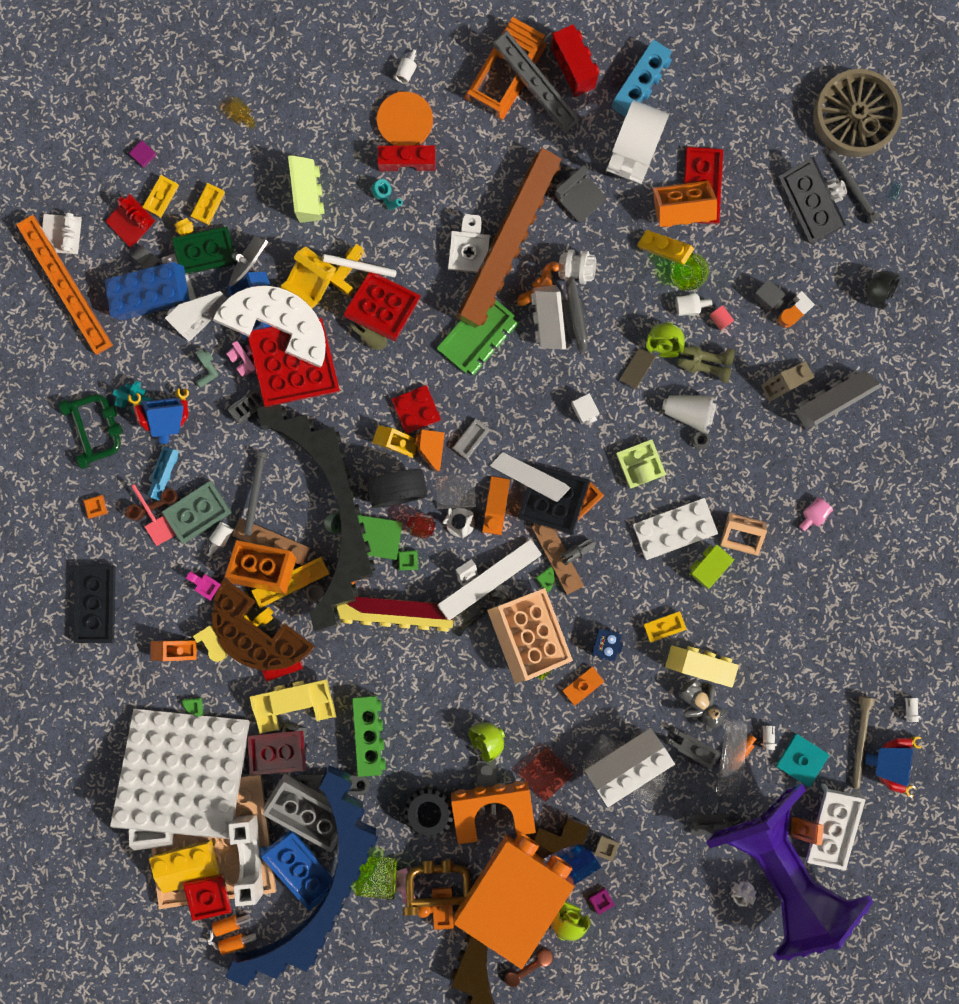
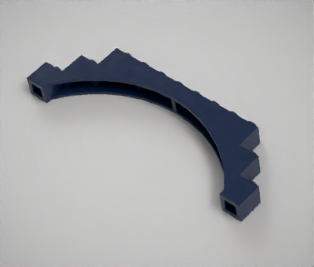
(302, 943)

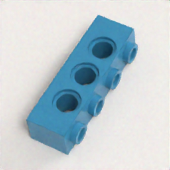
(654, 54)

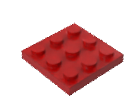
(382, 306)

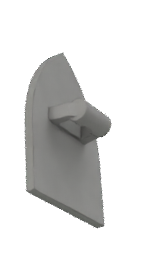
(247, 259)

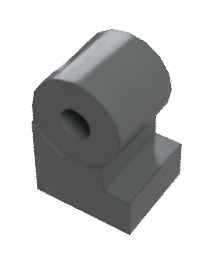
(146, 258)

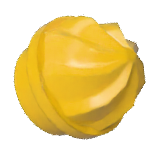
(184, 227)

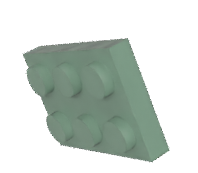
(197, 512)

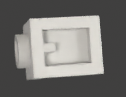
(467, 572)

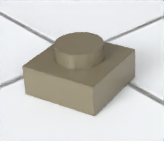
(606, 848)

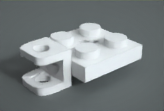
(468, 238)

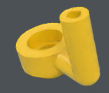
(264, 617)

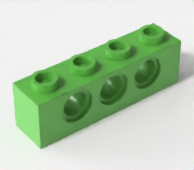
(365, 766)

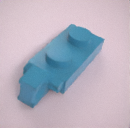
(162, 472)

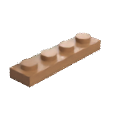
(268, 538)
(553, 548)

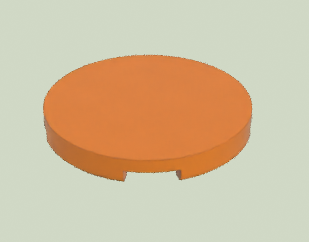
(404, 119)

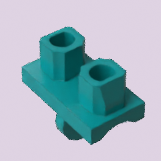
(123, 393)

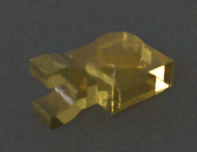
(240, 112)

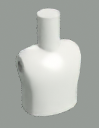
(691, 304)

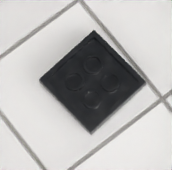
(551, 514)

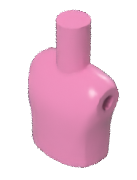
(816, 513)

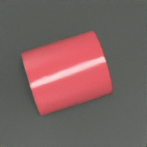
(721, 318)

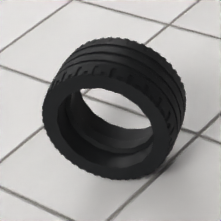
(397, 488)

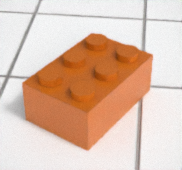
(260, 567)

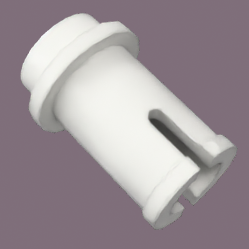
(912, 710)
(768, 738)

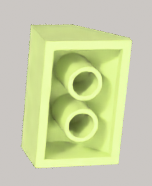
(306, 189)

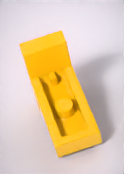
(342, 271)

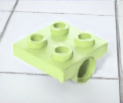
(640, 464)

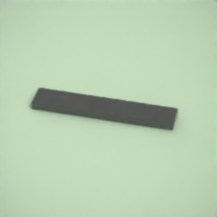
(535, 81)

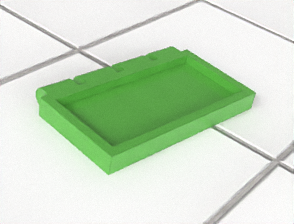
(468, 344)

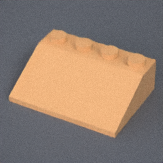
(530, 636)

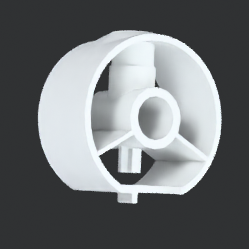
(637, 141)

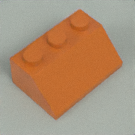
(685, 204)

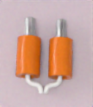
(233, 943)

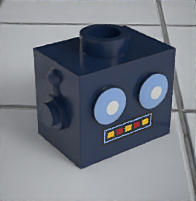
(607, 644)

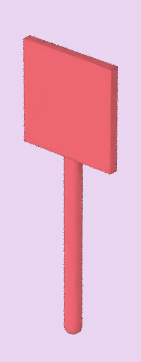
(158, 529)

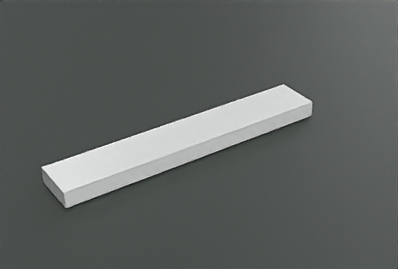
(489, 580)

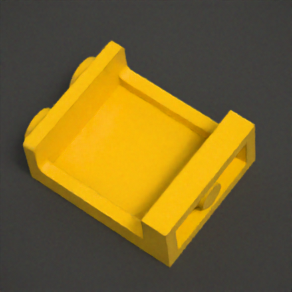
(309, 277)

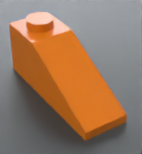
(496, 506)

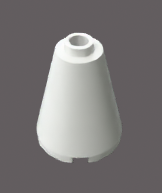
(691, 409)

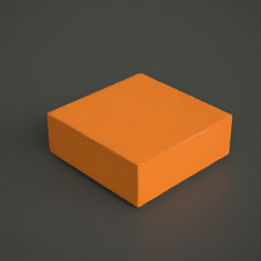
(95, 506)

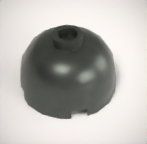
(881, 287)

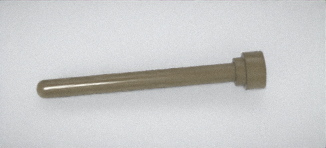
(866, 705)

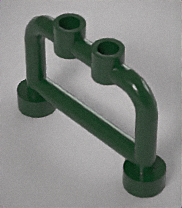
(114, 429)

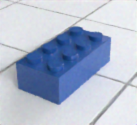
(147, 291)

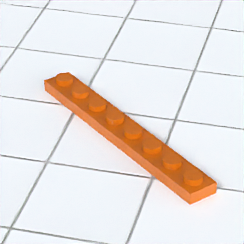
(64, 284)

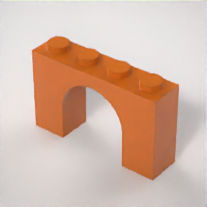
(468, 802)

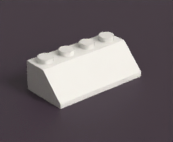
(629, 767)

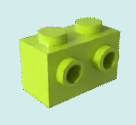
(710, 566)

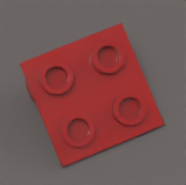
(130, 220)

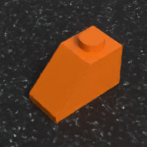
(430, 447)
(173, 650)

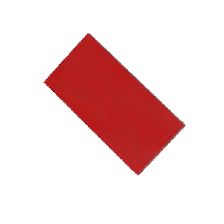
(705, 165)

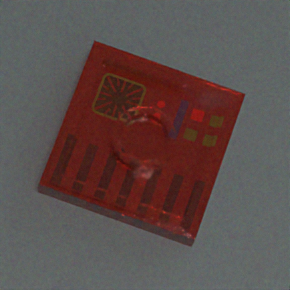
(546, 773)

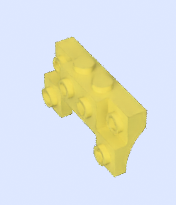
(285, 700)

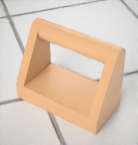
(745, 525)

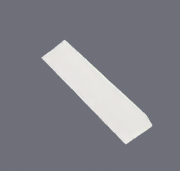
(530, 477)

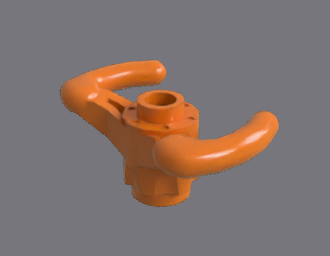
(545, 280)

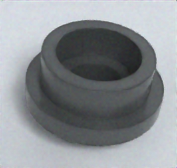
(706, 442)

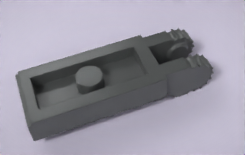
(694, 749)
(486, 778)

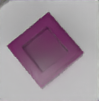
(142, 153)
(601, 900)

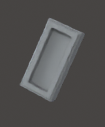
(471, 439)

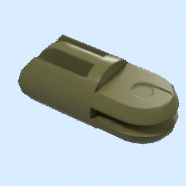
(370, 337)

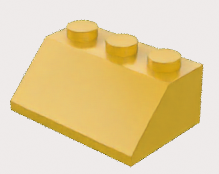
(184, 864)

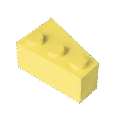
(702, 665)

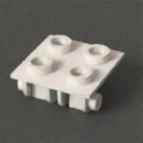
(63, 232)

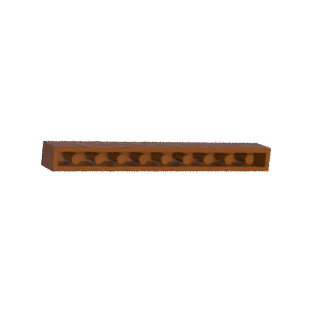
(508, 238)

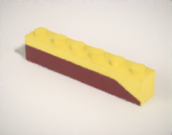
(394, 611)

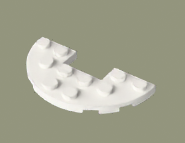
(280, 310)

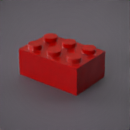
(574, 60)

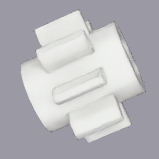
(837, 189)
(743, 894)

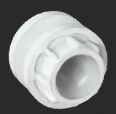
(577, 266)

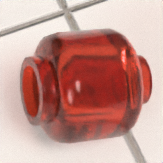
(421, 525)

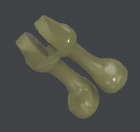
(698, 355)

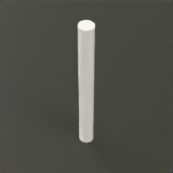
(358, 265)

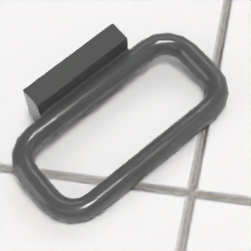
(574, 316)

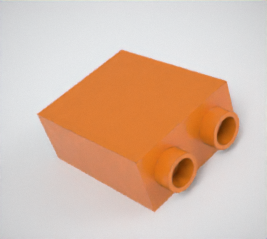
(515, 899)

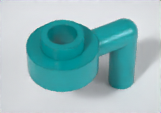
(385, 193)

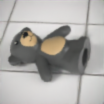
(702, 704)

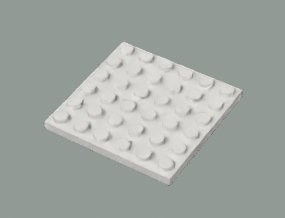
(180, 774)

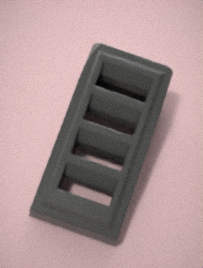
(238, 405)

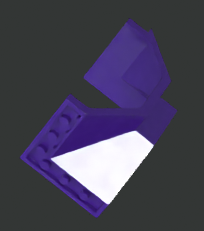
(810, 913)

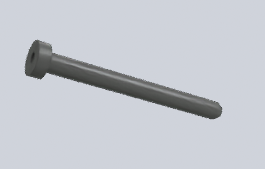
(854, 187)
(261, 456)

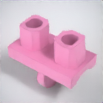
(238, 352)

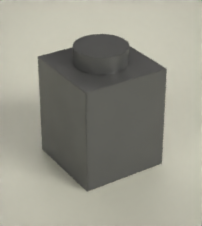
(769, 296)

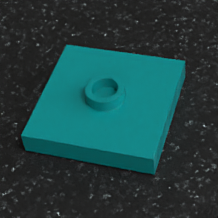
(802, 760)

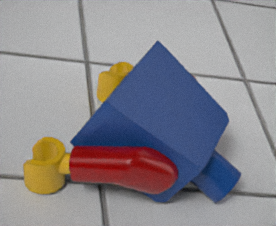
(162, 416)
(895, 764)

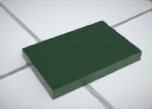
(204, 250)

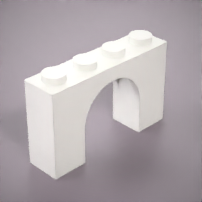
(245, 834)

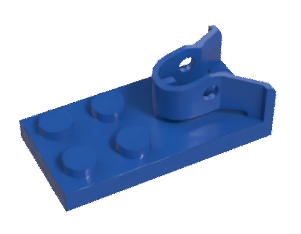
(298, 869)

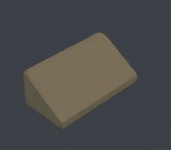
(637, 368)

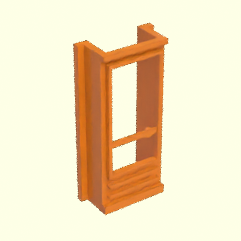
(530, 41)

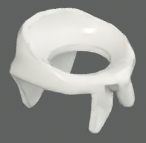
(469, 525)

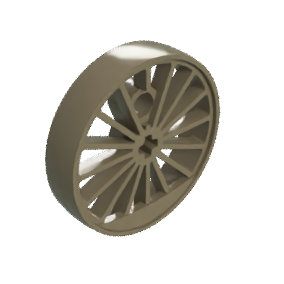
(849, 109)

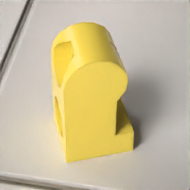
(210, 639)

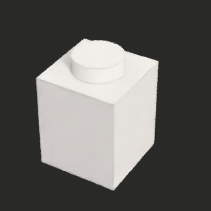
(585, 409)

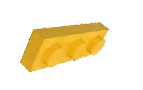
(665, 247)

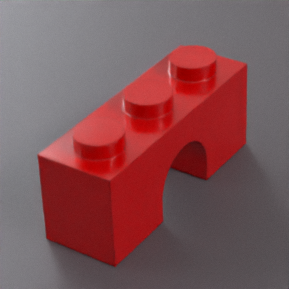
(417, 156)

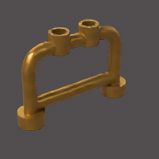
(428, 868)

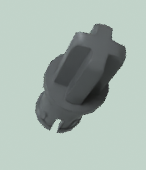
(577, 551)

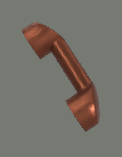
(136, 513)
(543, 959)

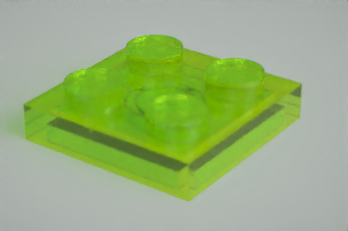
(377, 878)

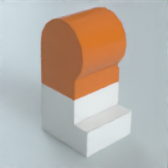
(792, 315)

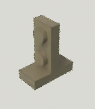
(787, 381)

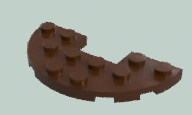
(249, 643)

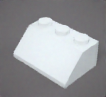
(548, 317)

